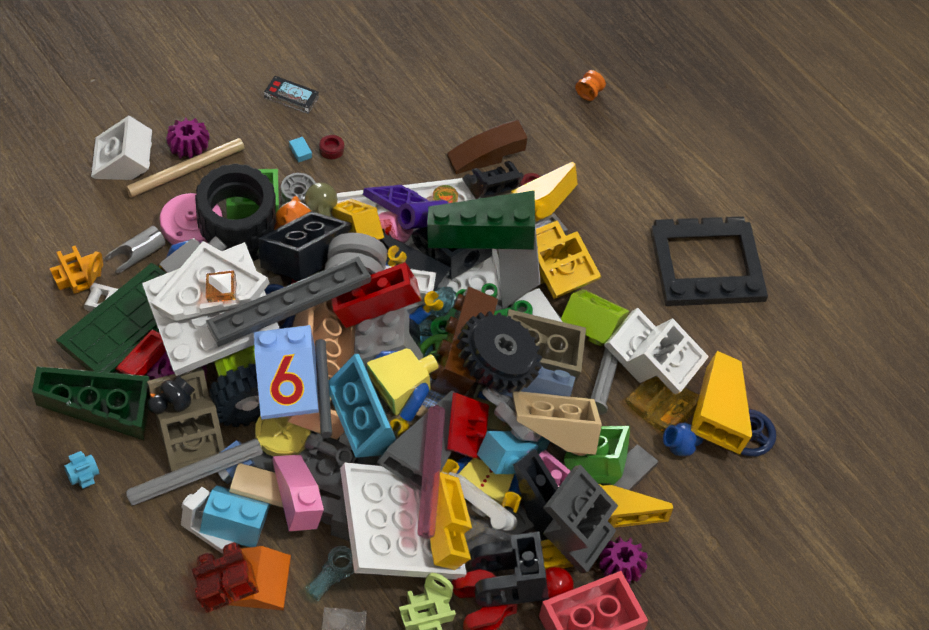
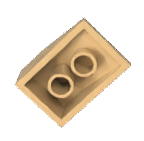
(563, 420)

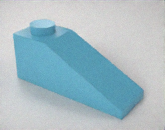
(503, 449)

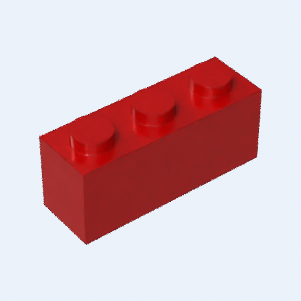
(385, 293)

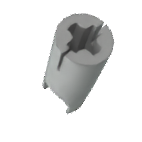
(138, 247)

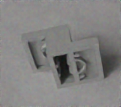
(384, 333)

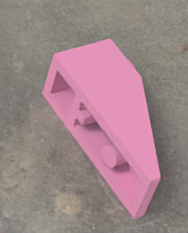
(298, 493)

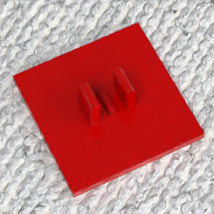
(467, 425)

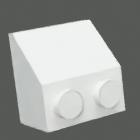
(122, 151)

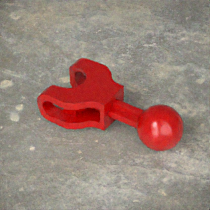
(492, 618)

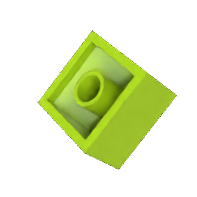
(595, 314)

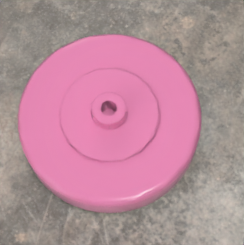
(179, 219)

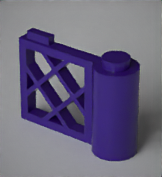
(404, 202)

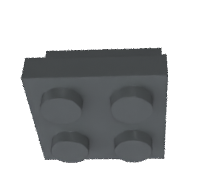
(580, 519)

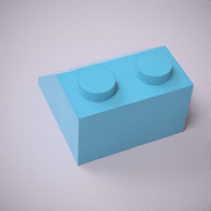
(233, 517)

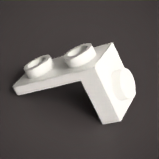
(192, 517)

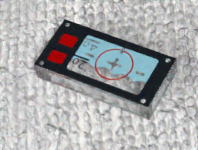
(291, 94)

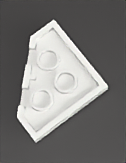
(186, 291)

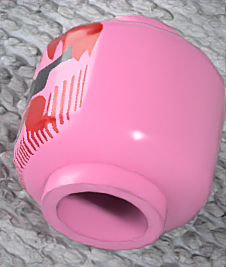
(392, 228)

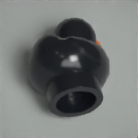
(174, 391)

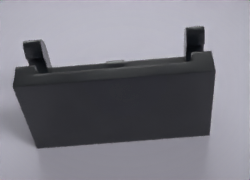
(493, 182)

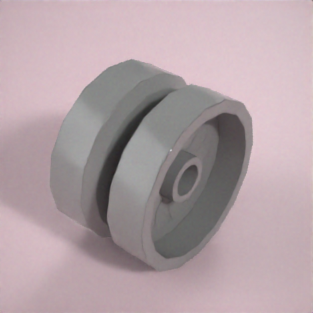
(351, 245)

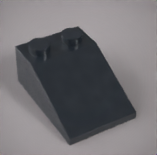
(300, 245)

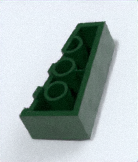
(484, 223)
(95, 397)

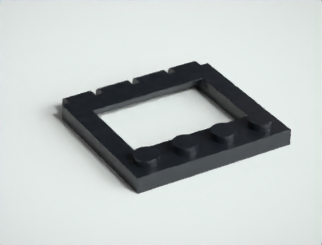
(710, 289)

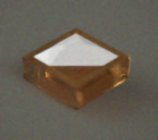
(220, 286)

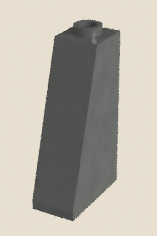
(406, 454)

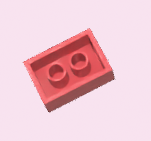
(595, 606)

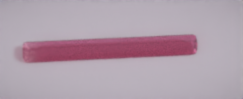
(431, 472)

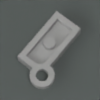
(506, 413)

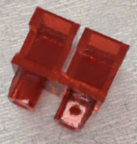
(223, 578)

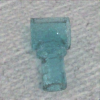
(331, 573)

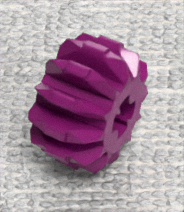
(187, 138)
(631, 554)

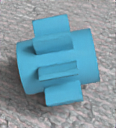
(81, 469)

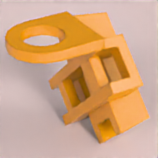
(71, 274)

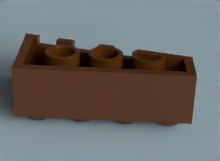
(451, 373)

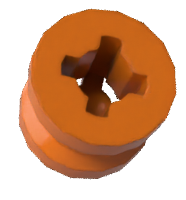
(590, 85)

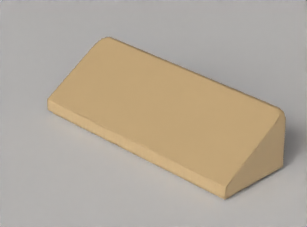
(256, 484)

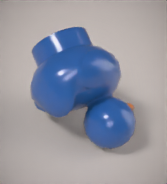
(681, 439)

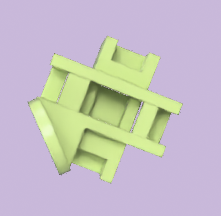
(433, 597)

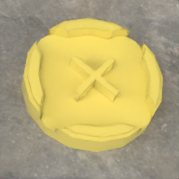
(280, 437)

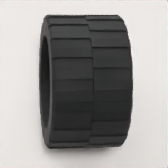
(230, 182)

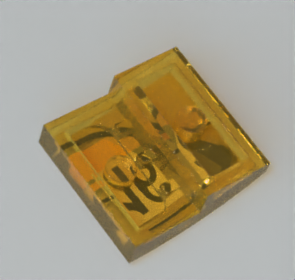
(660, 405)

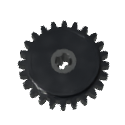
(499, 352)

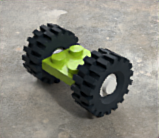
(236, 389)

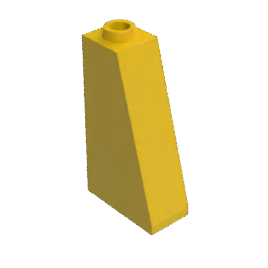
(723, 405)

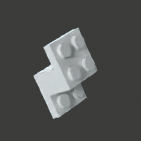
(656, 351)

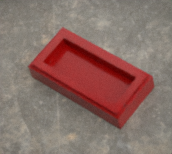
(143, 355)

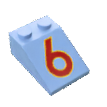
(286, 372)

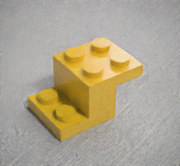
(563, 260)

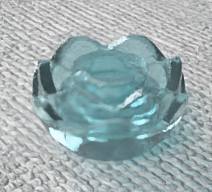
(447, 296)

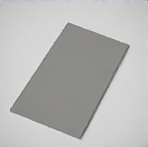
(518, 273)

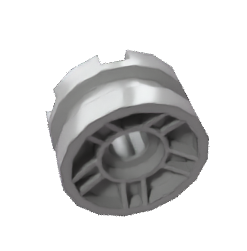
(295, 184)

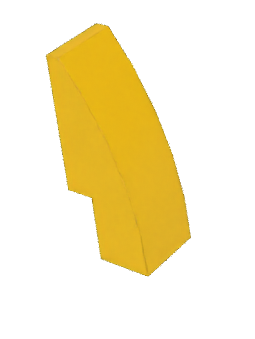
(452, 521)

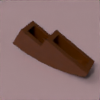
(488, 147)

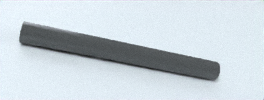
(323, 389)

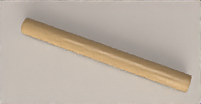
(184, 167)

